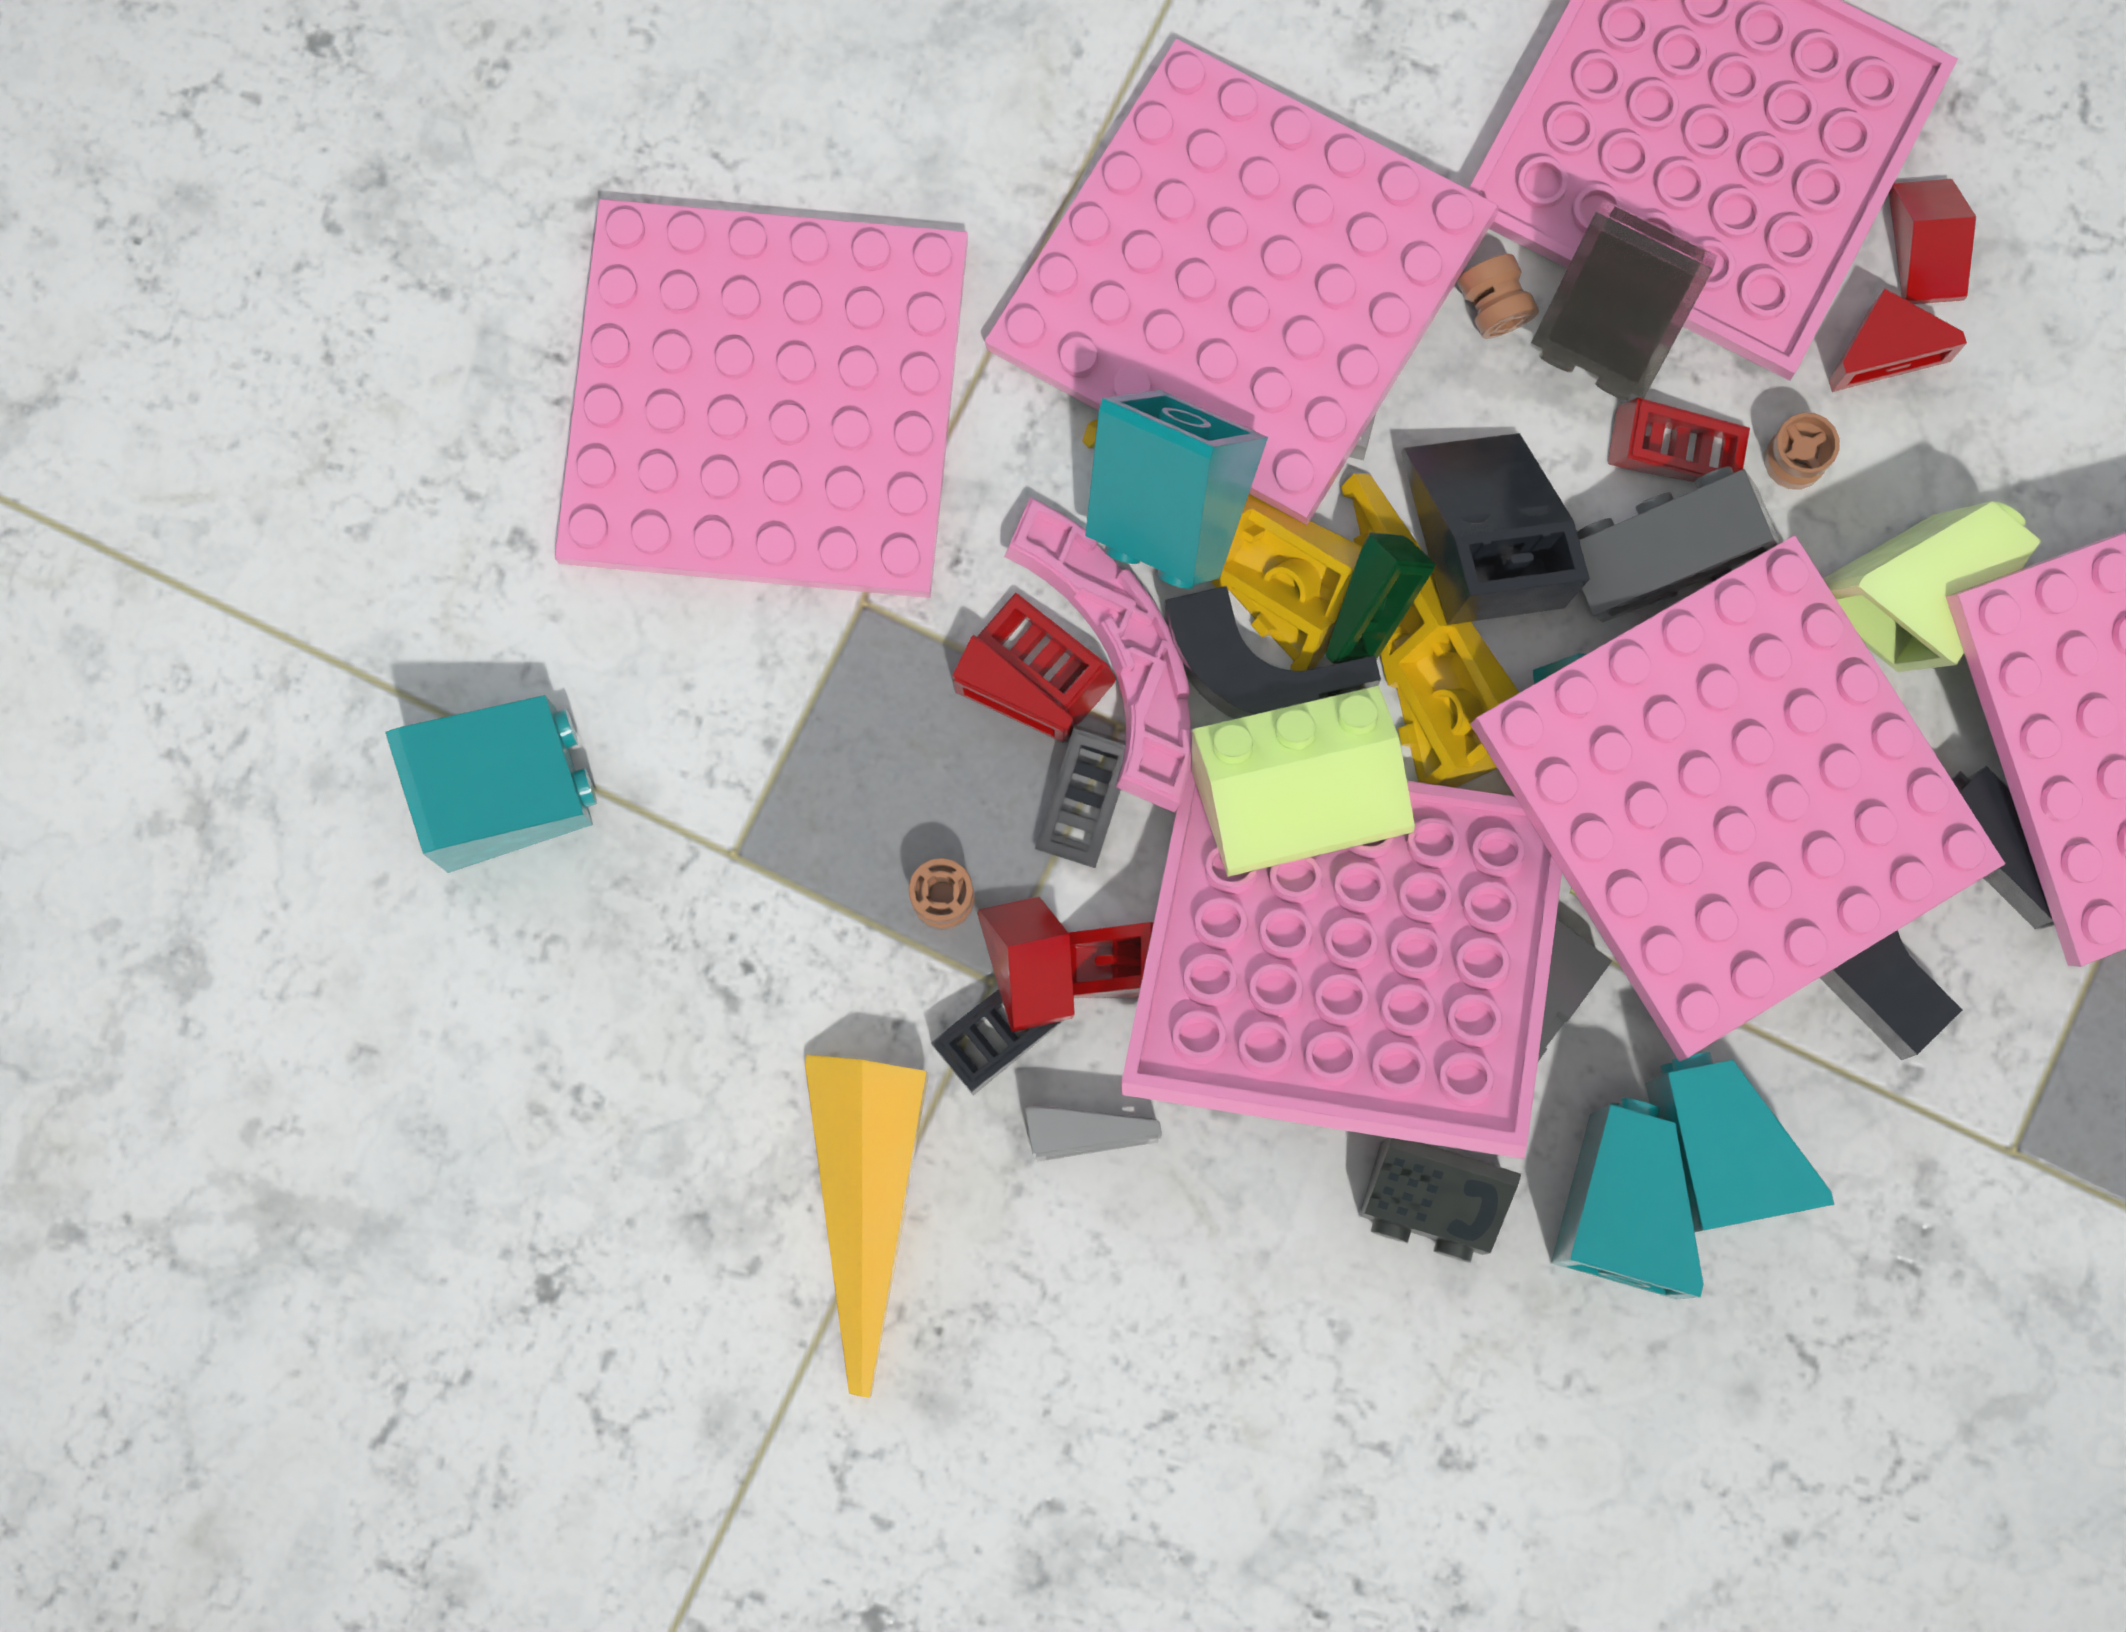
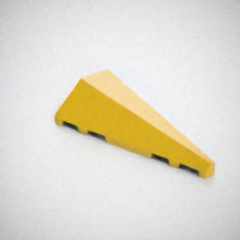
(1285, 576)
(1439, 669)
(865, 1149)

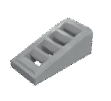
(1074, 1132)

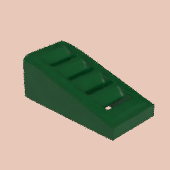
(1378, 596)

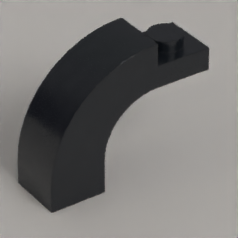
(1237, 679)

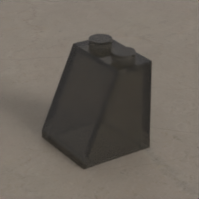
(1623, 301)

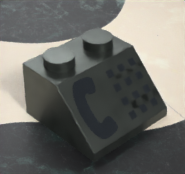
(1438, 1198)

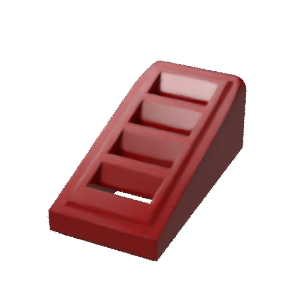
(1640, 434)
(998, 685)
(1085, 690)

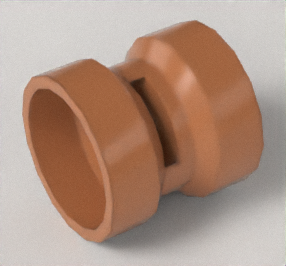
(1498, 296)
(1811, 441)
(948, 903)

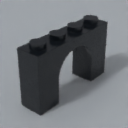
(1884, 980)

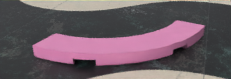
(1135, 640)

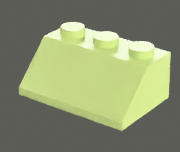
(1302, 780)

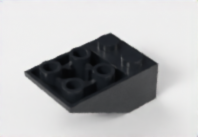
(1494, 529)

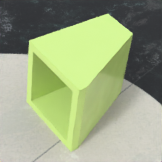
(1902, 586)

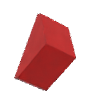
(1932, 240)
(1895, 341)
(1109, 960)
(1029, 962)

